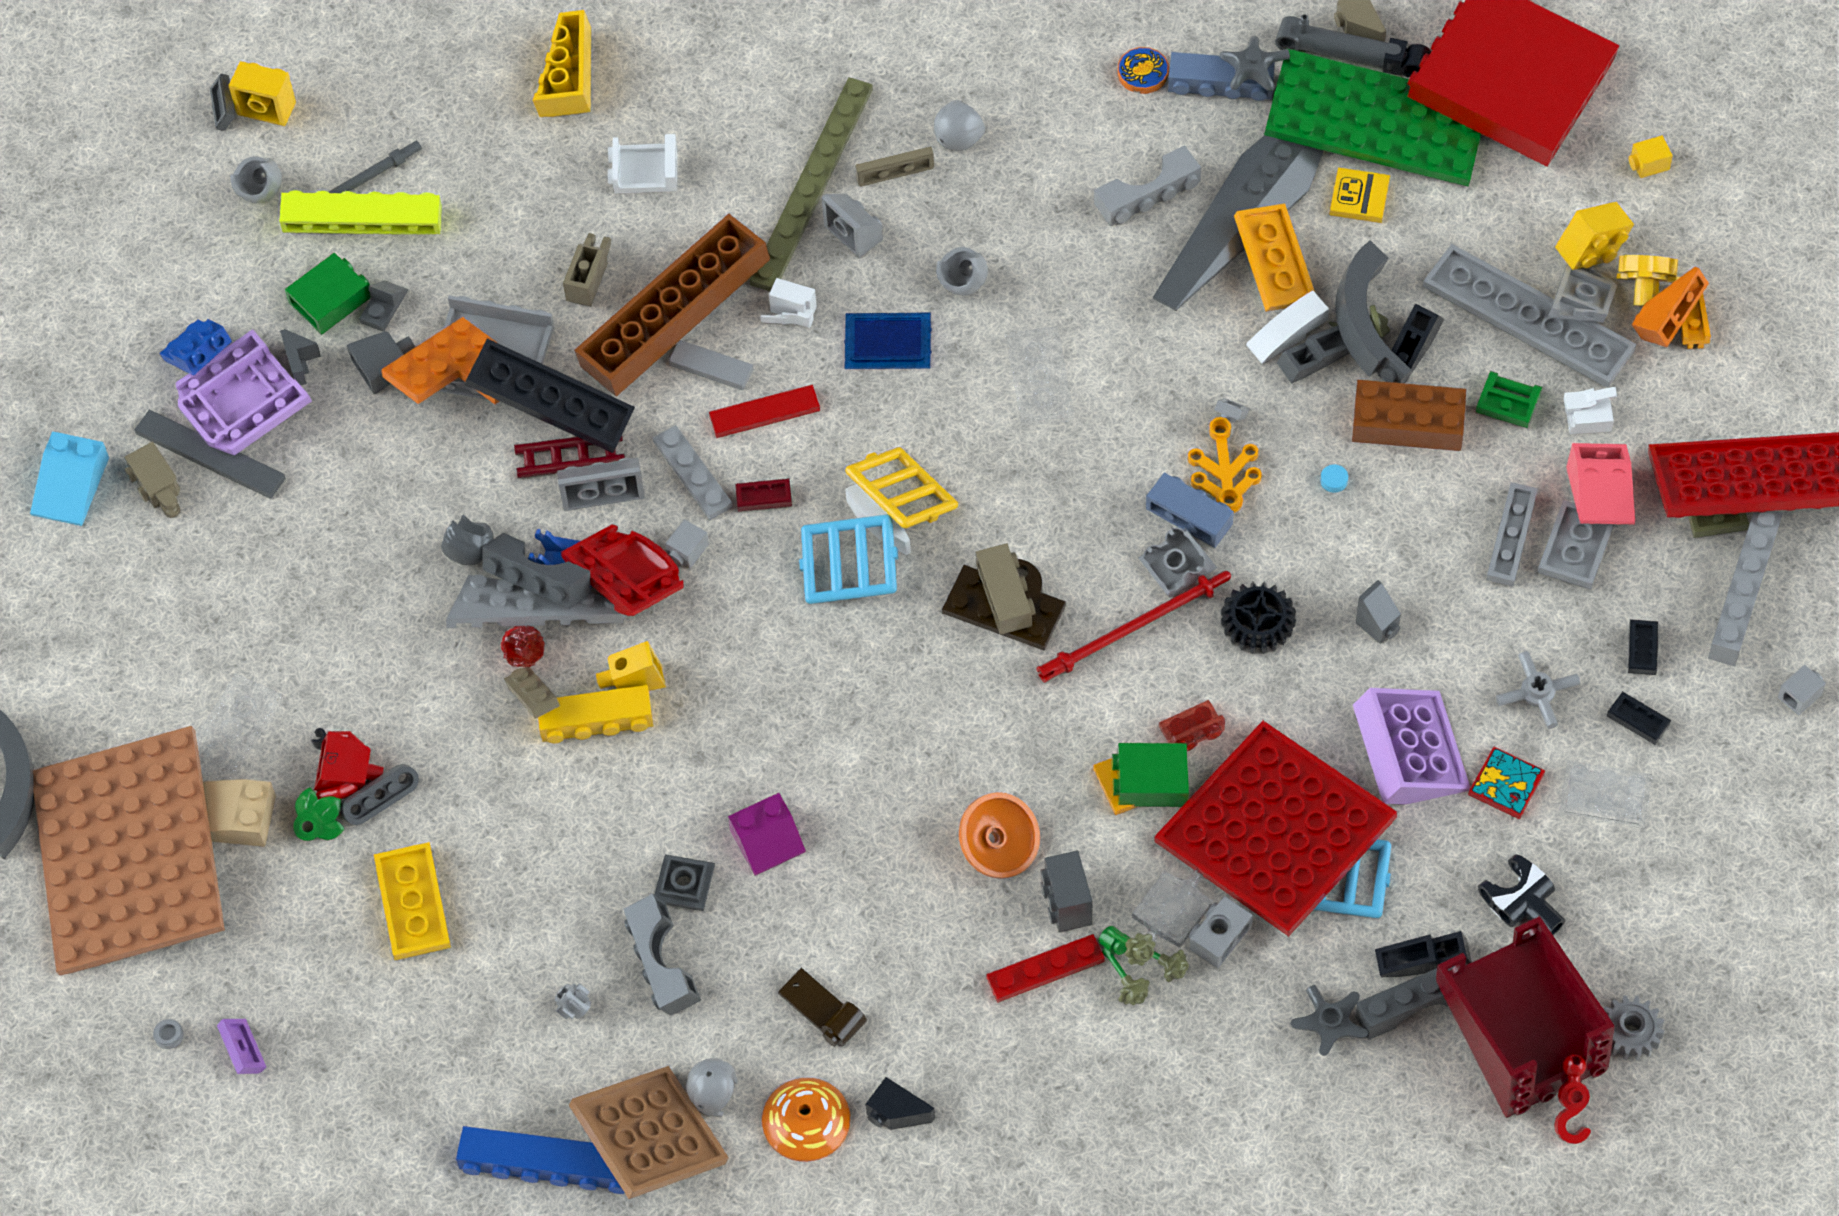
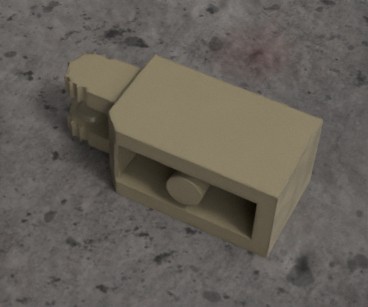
(586, 271)
(155, 478)

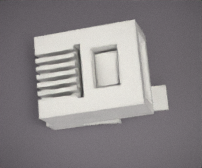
(791, 303)
(1589, 410)

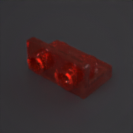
(1193, 725)

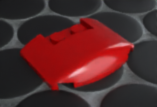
(626, 569)

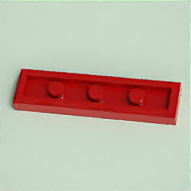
(764, 411)

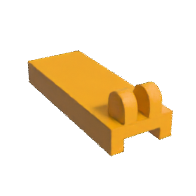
(1696, 326)

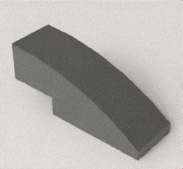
(1313, 355)

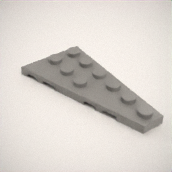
(510, 605)

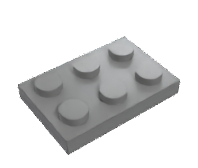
(1574, 548)

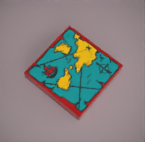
(1506, 782)

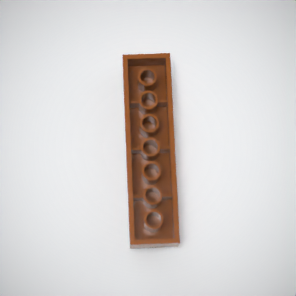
(672, 304)

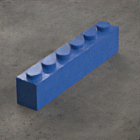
(534, 1159)

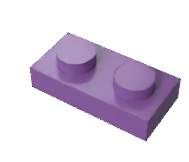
(241, 1046)

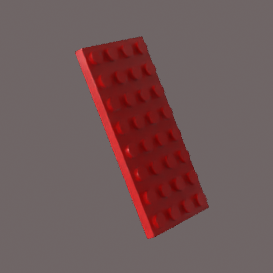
(1747, 474)

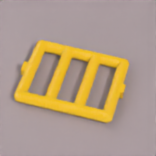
(890, 505)

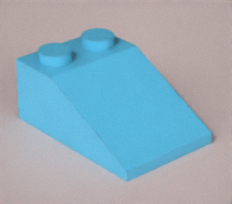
(68, 478)

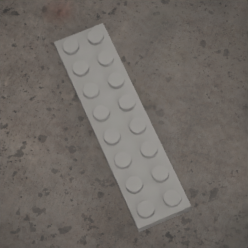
(1525, 315)

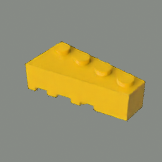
(567, 73)

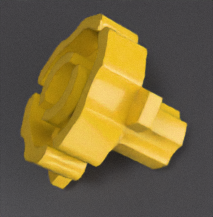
(1647, 273)

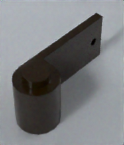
(832, 1017)

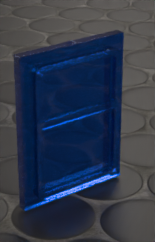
(888, 340)

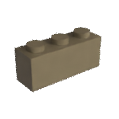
(1005, 588)

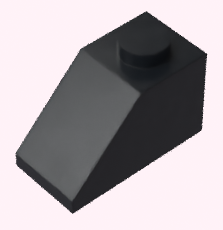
(897, 1107)

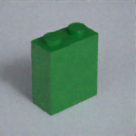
(328, 293)
(1151, 774)

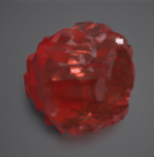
(522, 646)

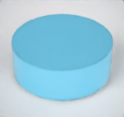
(1334, 478)

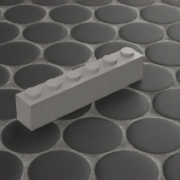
(1744, 587)

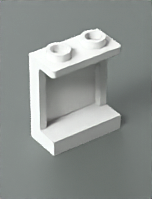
(643, 166)

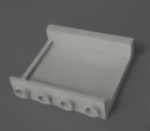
(510, 326)

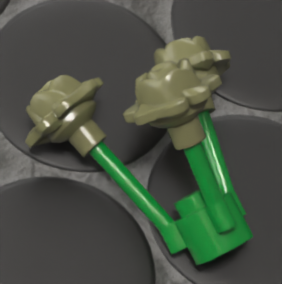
(1138, 952)

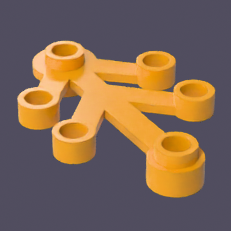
(1225, 470)

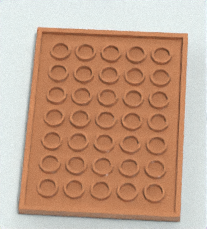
(127, 851)

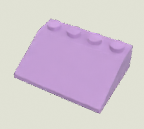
(1410, 745)

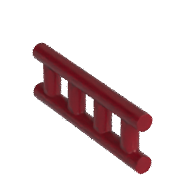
(555, 447)

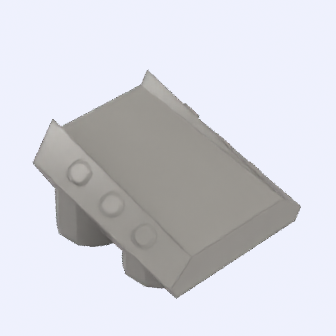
(1177, 561)

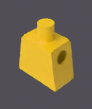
(633, 668)

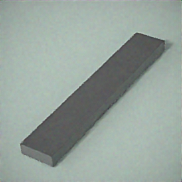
(194, 448)

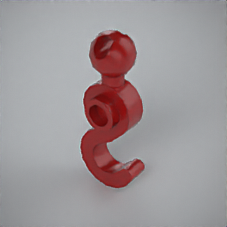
(1574, 1097)

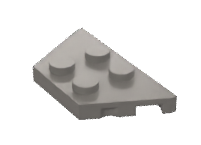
(1583, 295)

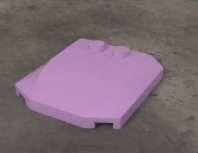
(239, 395)

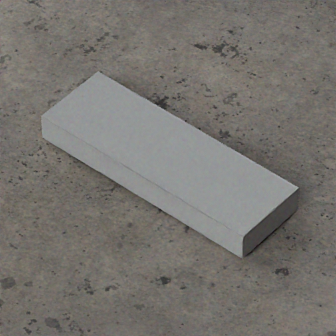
(711, 365)

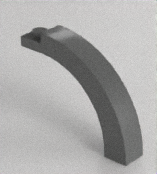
(1355, 321)
(18, 792)

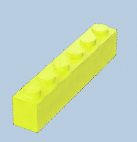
(360, 213)

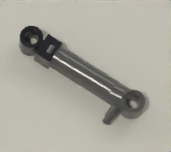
(1392, 56)

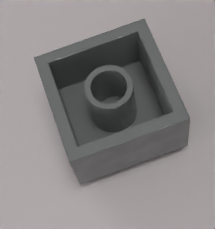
(1067, 891)

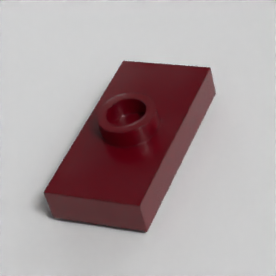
(763, 495)

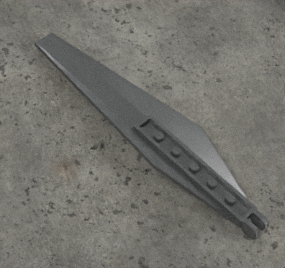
(1264, 176)

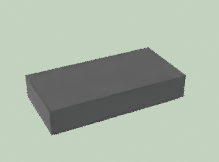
(222, 102)

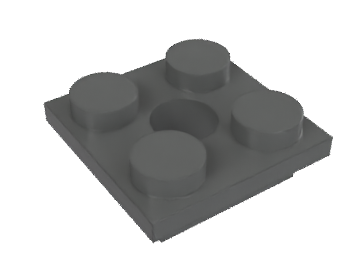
(688, 896)

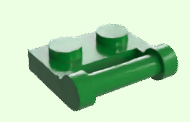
(1506, 405)

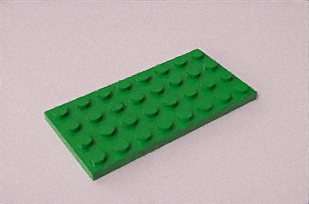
(1367, 119)

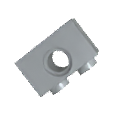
(1217, 947)

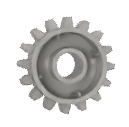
(1645, 1020)

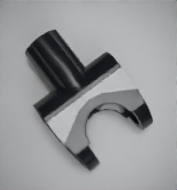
(1525, 898)

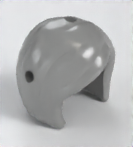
(958, 126)
(247, 175)
(953, 266)
(711, 1085)

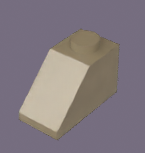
(1359, 19)

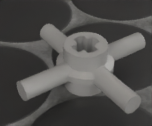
(1534, 682)

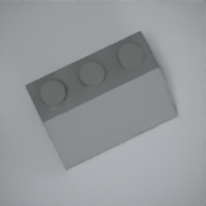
(600, 484)

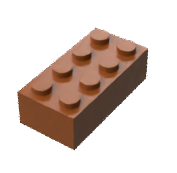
(1409, 415)

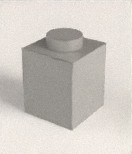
(687, 544)
(1802, 689)

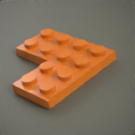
(438, 361)

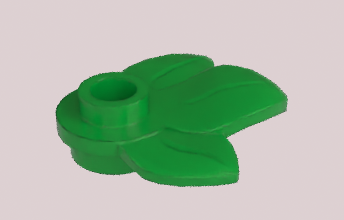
(320, 813)

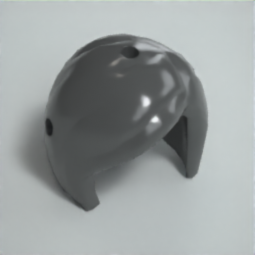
(465, 541)

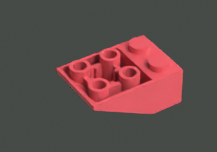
(1601, 483)

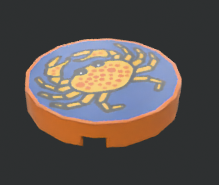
(1143, 70)

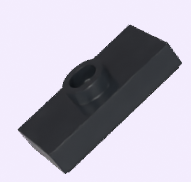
(1643, 647)
(1638, 718)

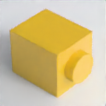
(1650, 157)

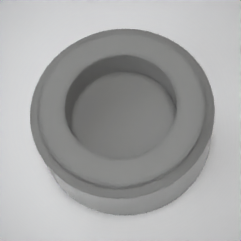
(168, 1034)

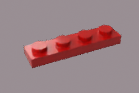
(1045, 968)

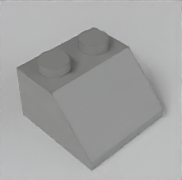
(851, 223)

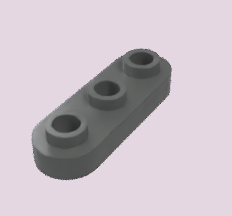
(391, 792)

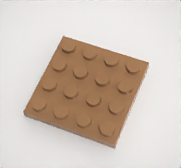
(648, 1132)

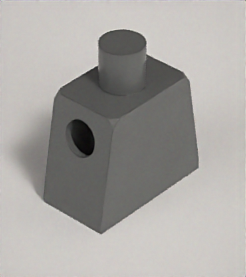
(374, 354)

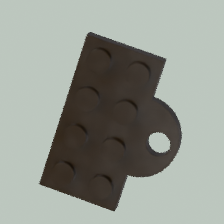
(970, 604)

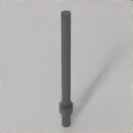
(395, 158)

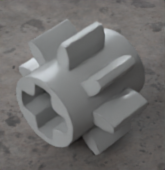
(572, 1001)

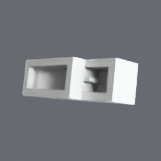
(1289, 327)
(865, 506)

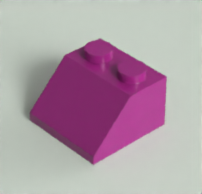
(766, 834)

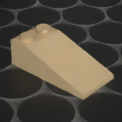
(239, 810)

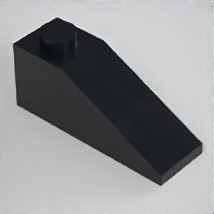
(1416, 336)

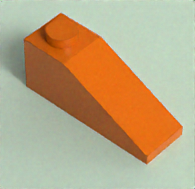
(1668, 310)

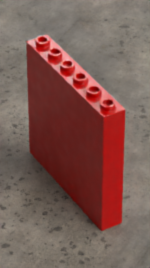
(1513, 73)

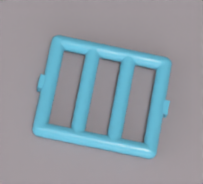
(833, 529)
(1381, 882)

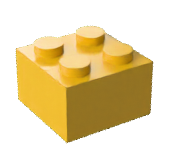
(262, 93)
(1594, 235)

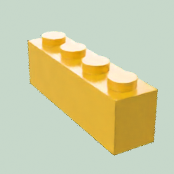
(597, 713)

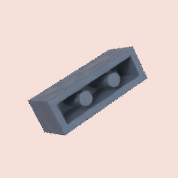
(1189, 509)

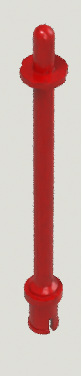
(1065, 661)

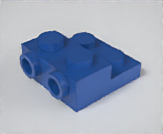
(196, 346)

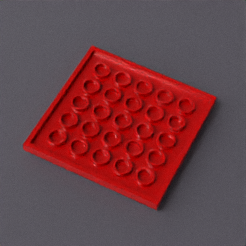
(1275, 827)

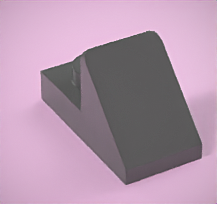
(383, 304)
(299, 351)

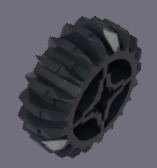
(1279, 623)

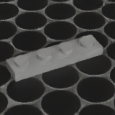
(692, 472)
(1512, 534)

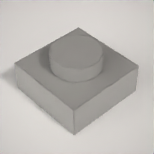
(1231, 410)

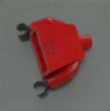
(342, 764)

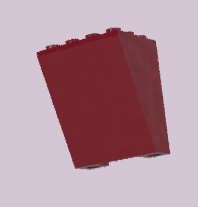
(1525, 1016)

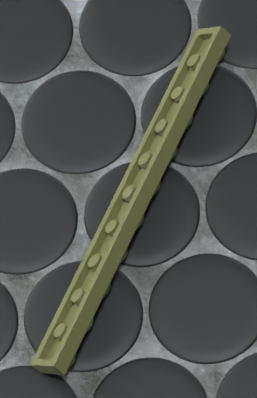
(812, 182)

